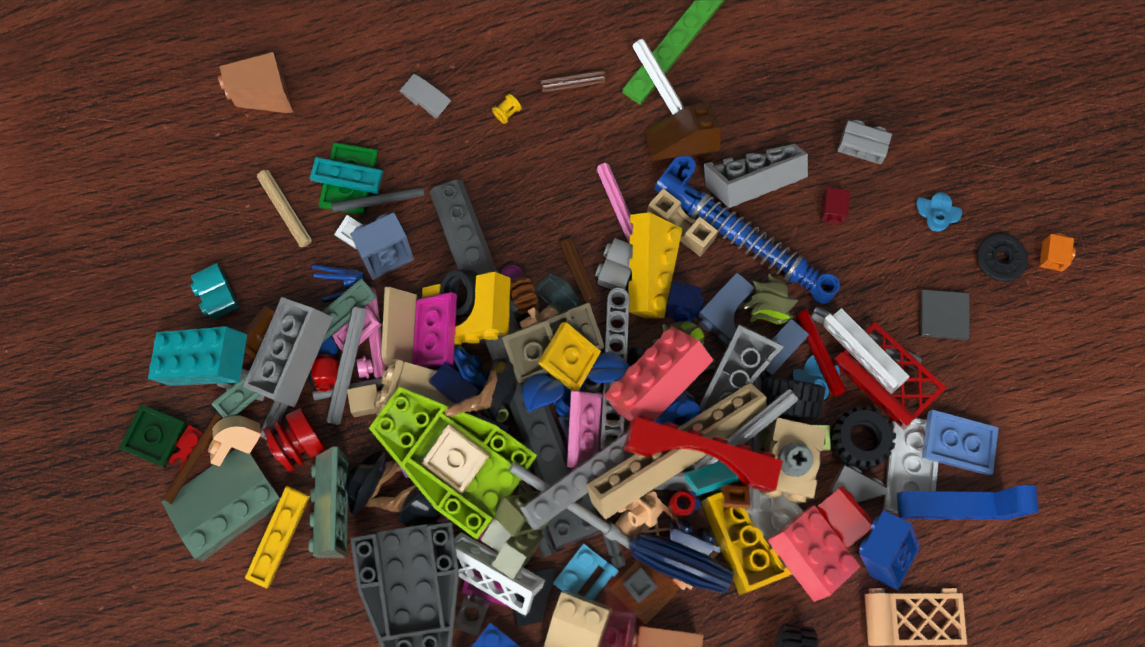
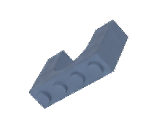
(719, 318)

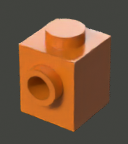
(1057, 252)

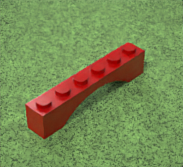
(753, 469)

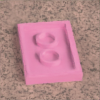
(584, 427)

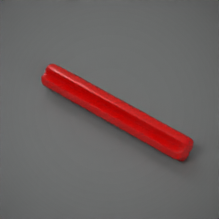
(821, 353)

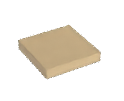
(456, 458)

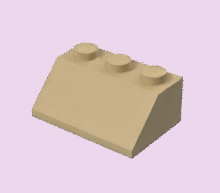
(398, 326)

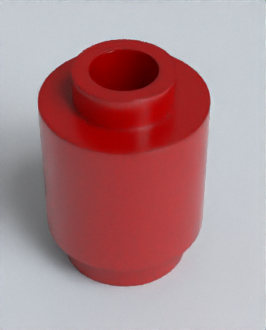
(684, 497)

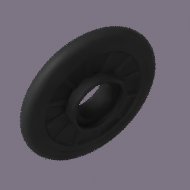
(993, 267)

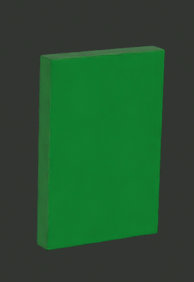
(352, 155)

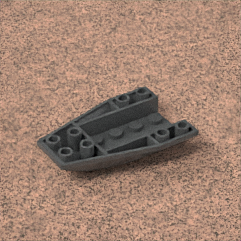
(409, 583)

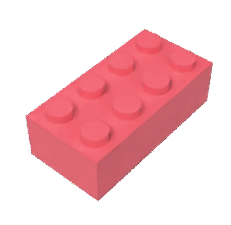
(659, 376)

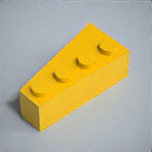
(652, 264)

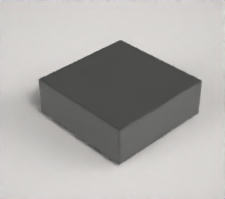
(639, 585)

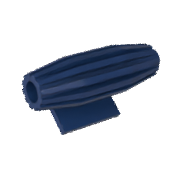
(684, 556)

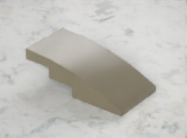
(529, 343)

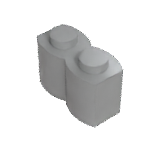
(616, 270)

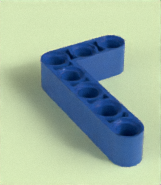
(968, 505)

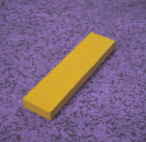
(277, 537)

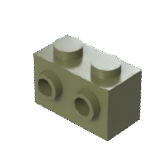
(511, 515)

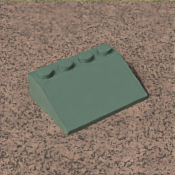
(222, 504)
(330, 505)

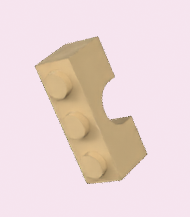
(695, 233)

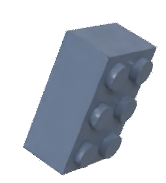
(382, 245)

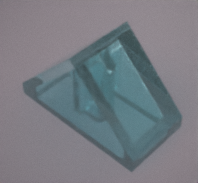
(557, 293)

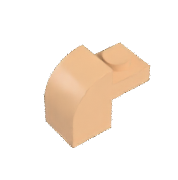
(233, 432)

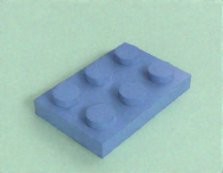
(960, 442)

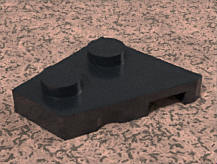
(539, 600)

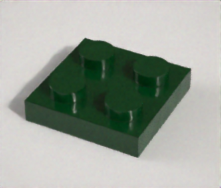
(152, 436)

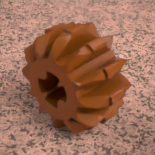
(523, 295)

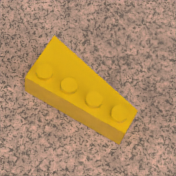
(743, 546)

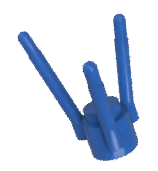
(350, 278)

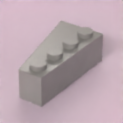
(756, 174)
(740, 364)

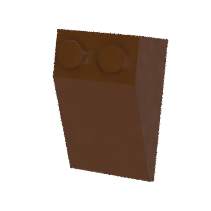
(685, 133)

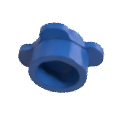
(563, 405)

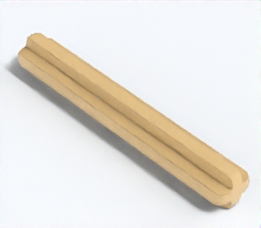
(284, 208)

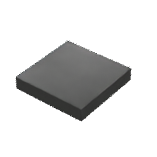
(944, 315)

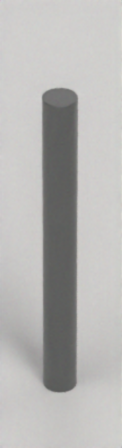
(378, 199)

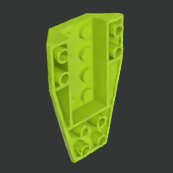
(410, 429)

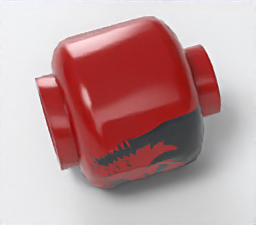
(323, 373)

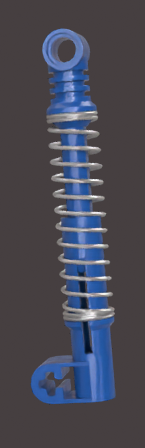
(742, 233)

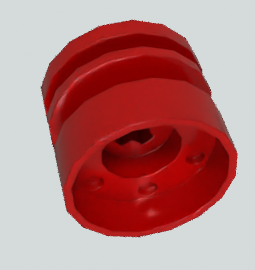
(294, 440)

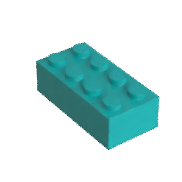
(197, 356)

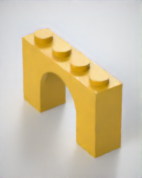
(489, 312)

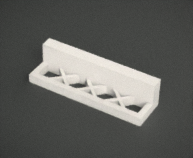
(866, 350)
(477, 556)

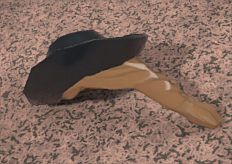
(497, 391)
(365, 480)
(411, 505)

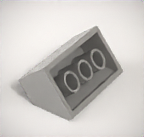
(288, 352)

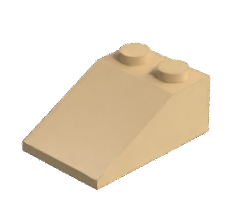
(577, 622)

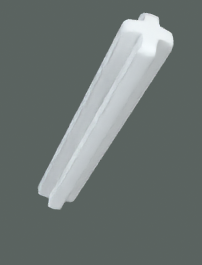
(658, 76)

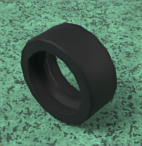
(450, 284)

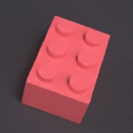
(814, 553)

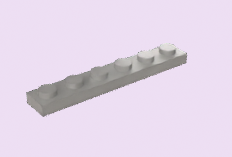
(573, 485)

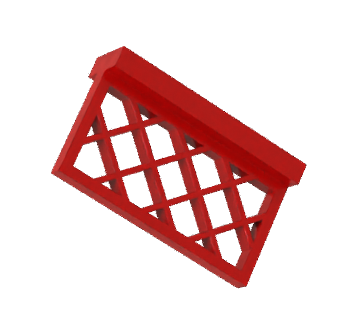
(878, 394)

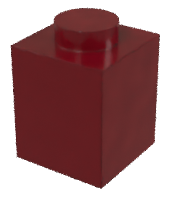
(835, 206)

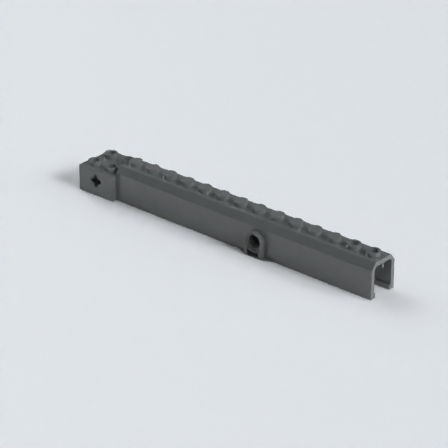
(536, 427)

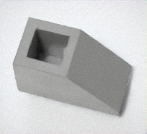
(859, 486)

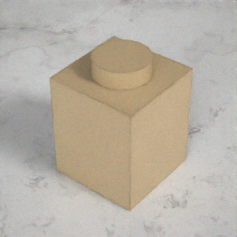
(363, 399)

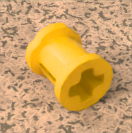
(506, 108)

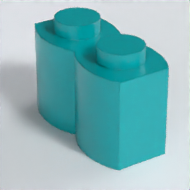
(214, 292)

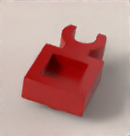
(186, 443)

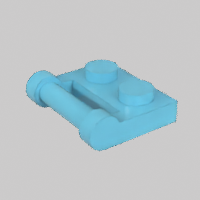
(581, 568)

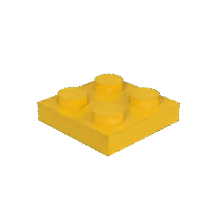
(569, 357)

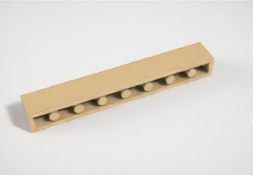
(642, 474)

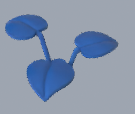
(542, 390)

